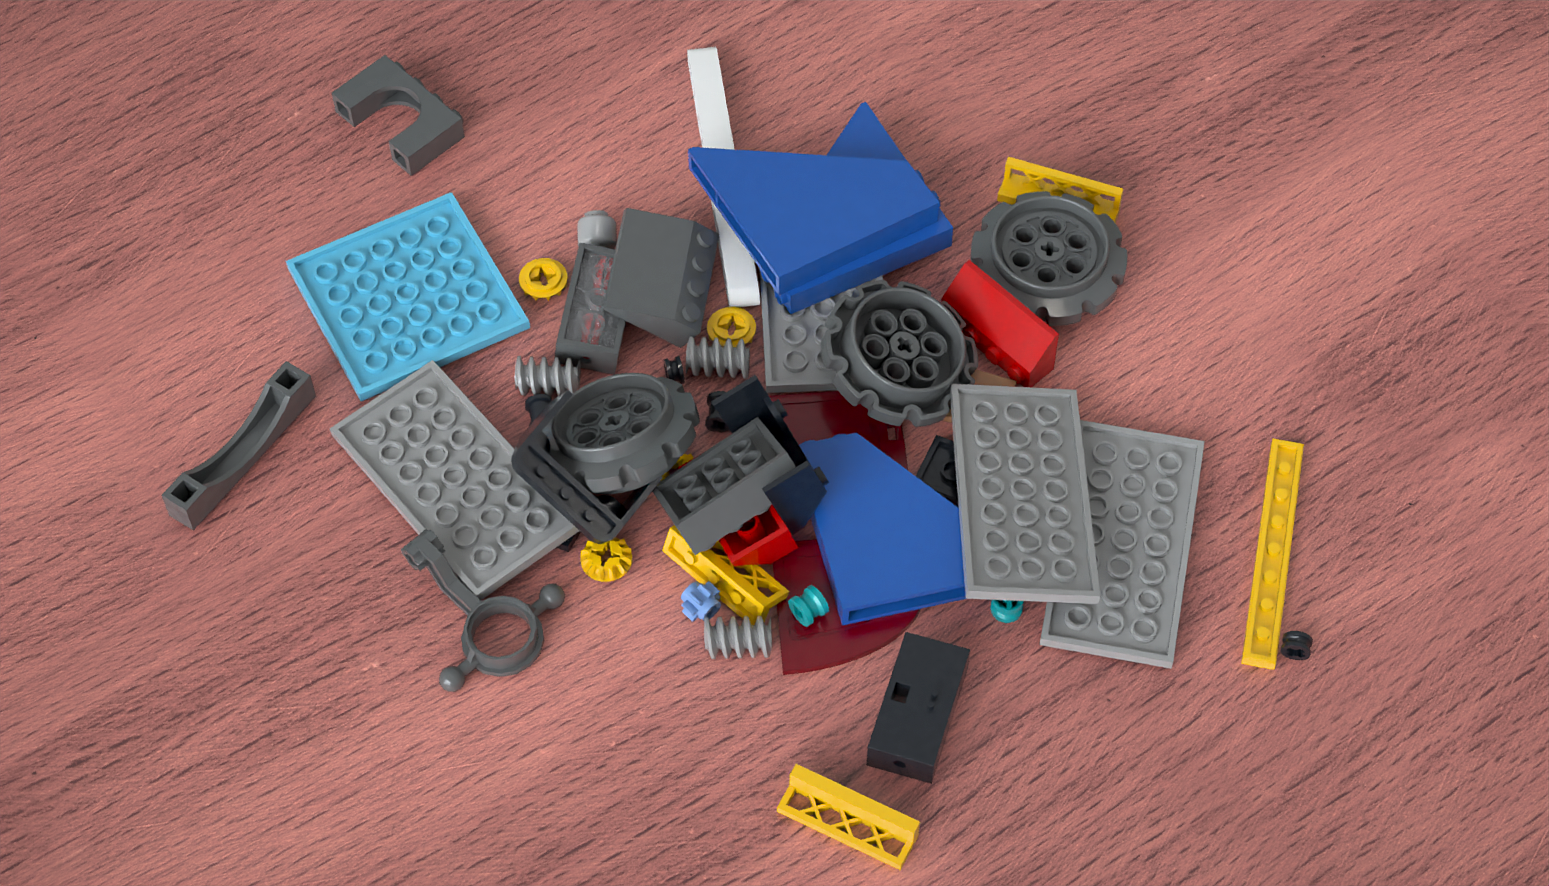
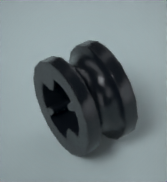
(674, 370)
(1296, 645)

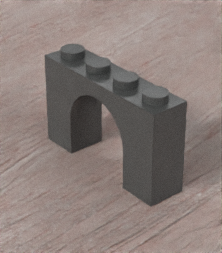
(388, 84)

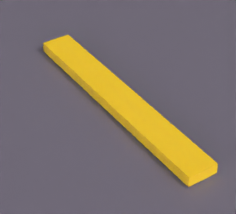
(1272, 554)

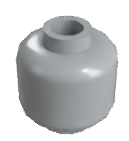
(597, 229)

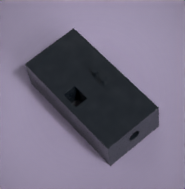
(918, 707)

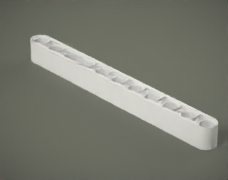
(716, 132)

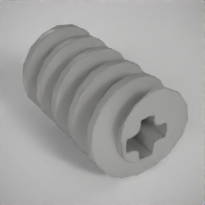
(717, 357)
(546, 376)
(738, 637)

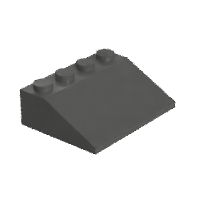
(661, 274)
(723, 485)

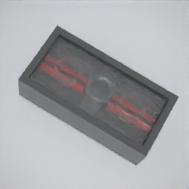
(585, 328)

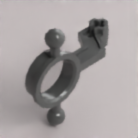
(427, 552)

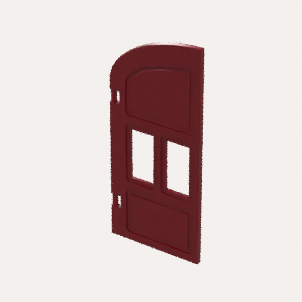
(826, 641)

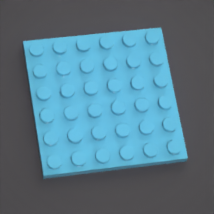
(407, 295)

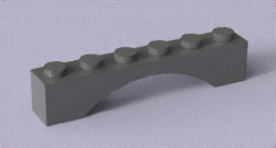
(203, 487)

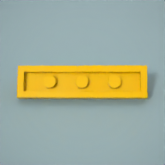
(1016, 185)
(736, 590)
(855, 806)

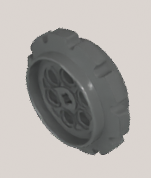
(1053, 243)
(907, 340)
(623, 431)

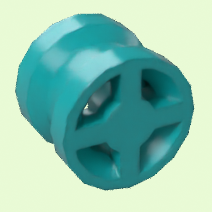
(808, 605)
(1007, 613)

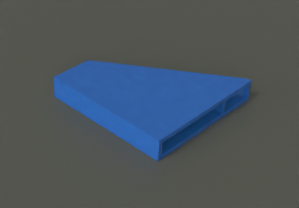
(868, 139)
(812, 210)
(883, 533)

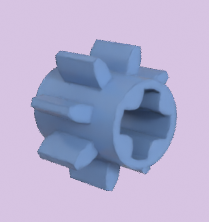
(700, 601)

